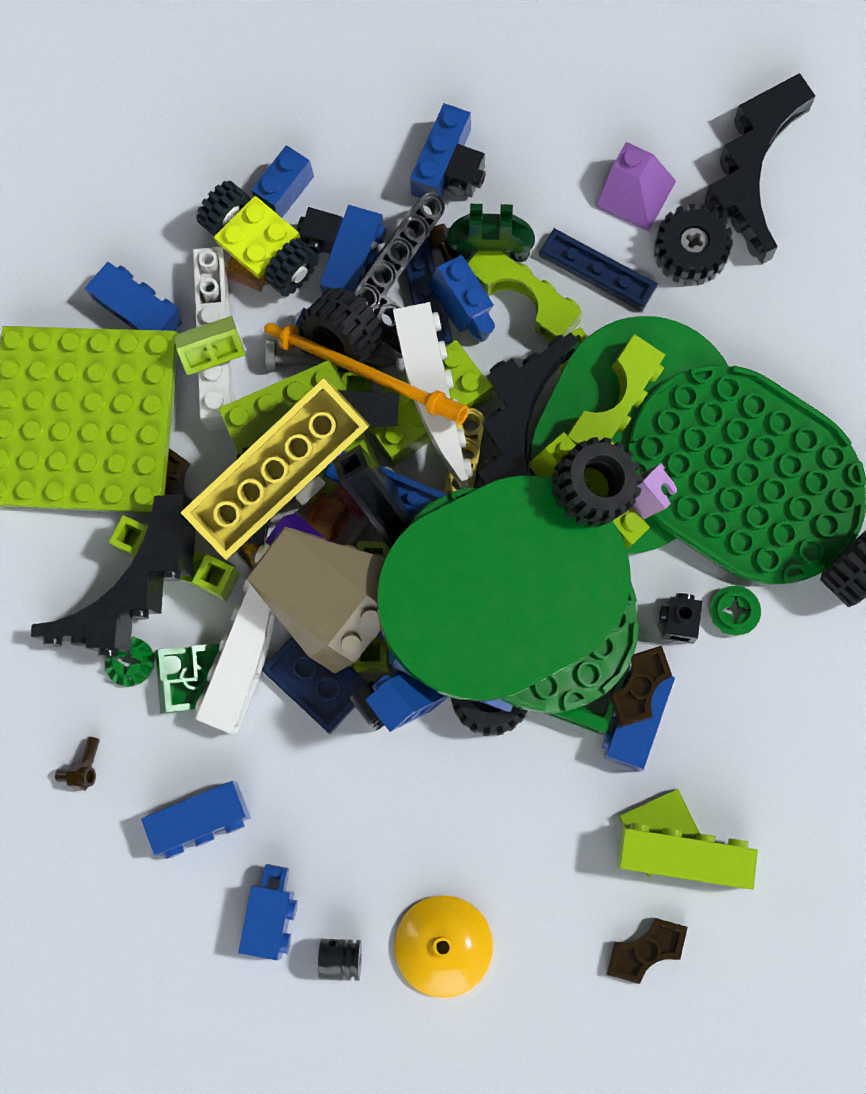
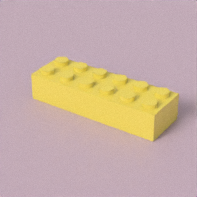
(275, 468)

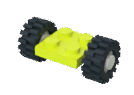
(257, 237)

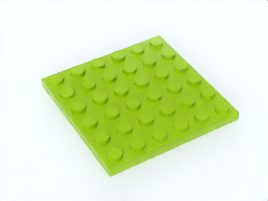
(85, 417)

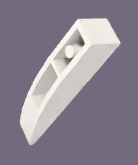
(213, 304)
(425, 370)
(240, 662)

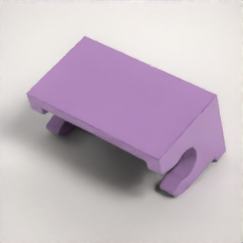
(651, 497)

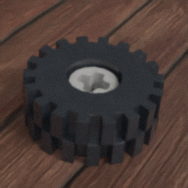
(702, 260)

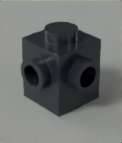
(465, 171)
(319, 229)
(681, 618)

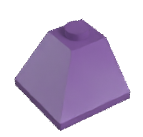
(636, 187)

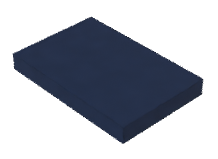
(313, 686)

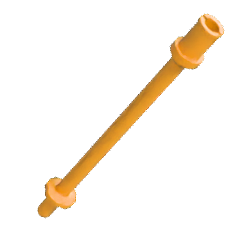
(435, 402)

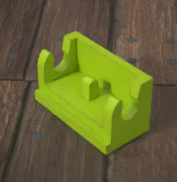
(209, 345)

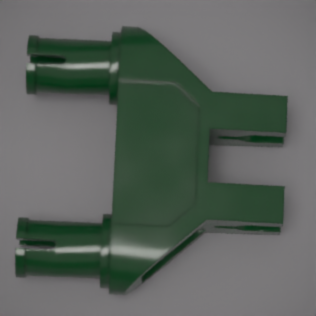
(491, 233)

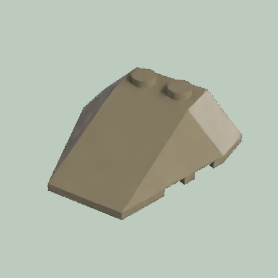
(321, 595)

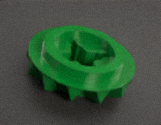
(745, 600)
(137, 672)

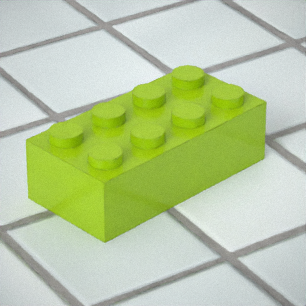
(410, 434)

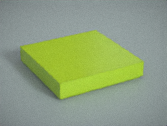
(663, 812)

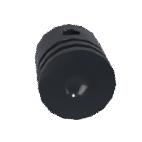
(339, 959)

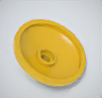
(450, 921)

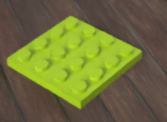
(257, 412)

